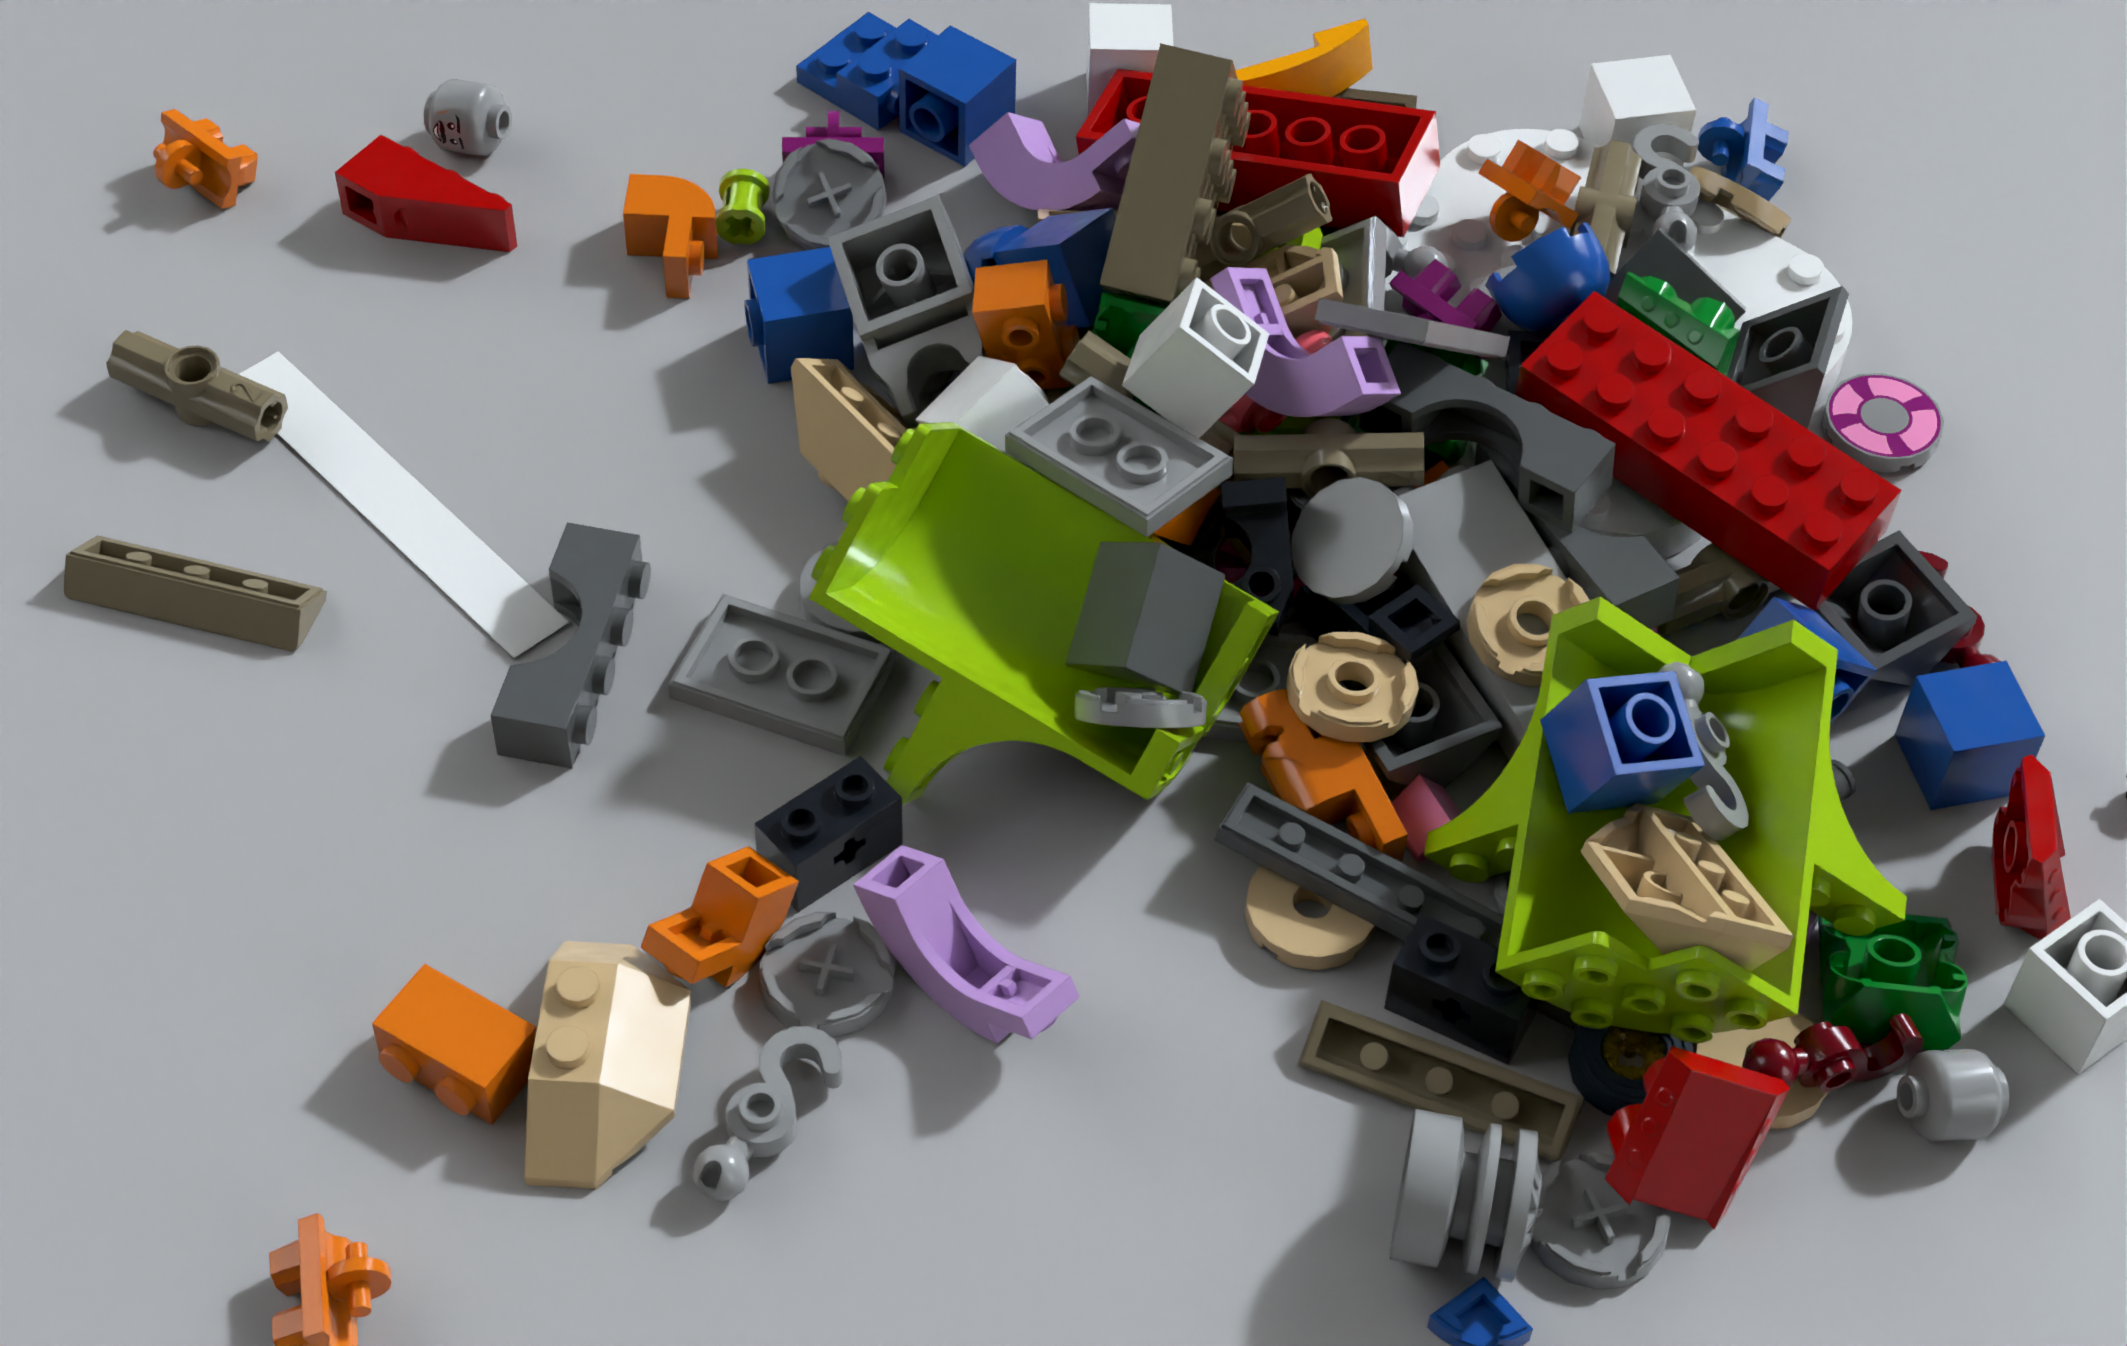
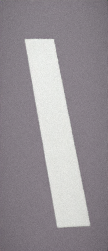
(408, 512)

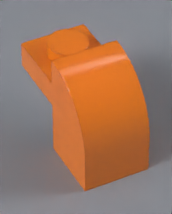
(671, 221)
(729, 922)

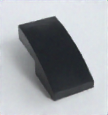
(1403, 618)

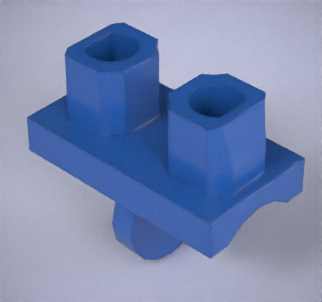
(1747, 149)

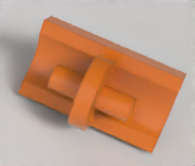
(198, 157)
(1531, 185)
(333, 1283)

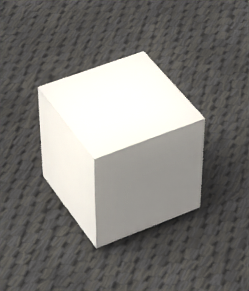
(1123, 39)
(1631, 96)
(1196, 359)
(987, 400)
(2076, 987)

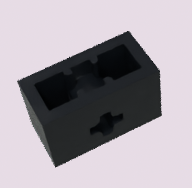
(832, 830)
(1453, 989)

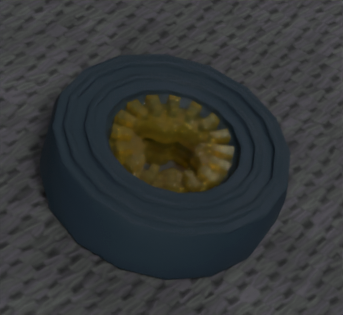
(1595, 1063)

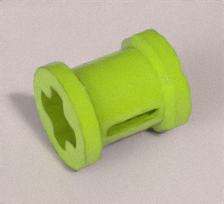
(741, 215)

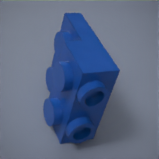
(862, 67)

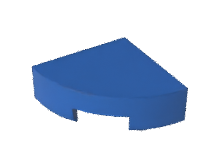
(1480, 1319)

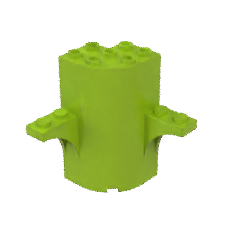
(983, 583)
(1561, 924)

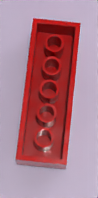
(1361, 152)
(1711, 450)

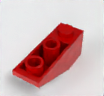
(418, 200)

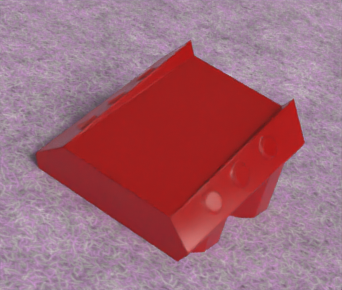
(2028, 854)
(1692, 1134)

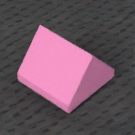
(1422, 809)

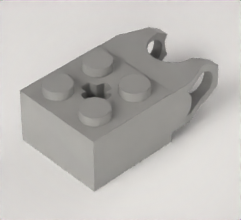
(909, 299)

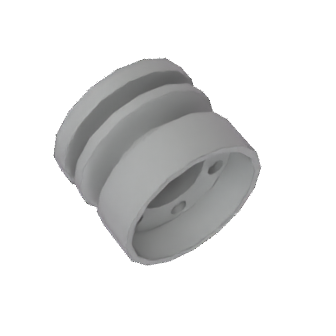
(1465, 1196)

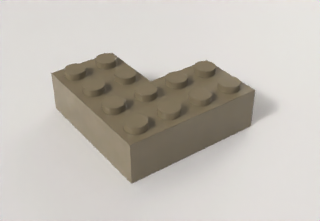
(1176, 174)

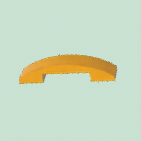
(1333, 64)

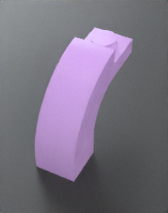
(1029, 172)
(1334, 381)
(951, 954)

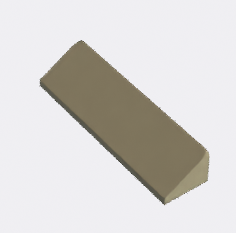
(192, 592)
(1438, 1079)

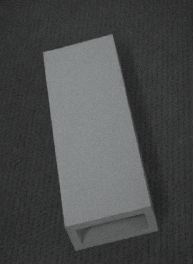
(1461, 535)

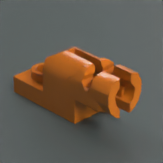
(1321, 773)

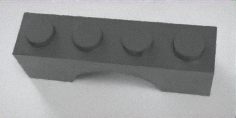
(1557, 462)
(1616, 568)
(551, 702)

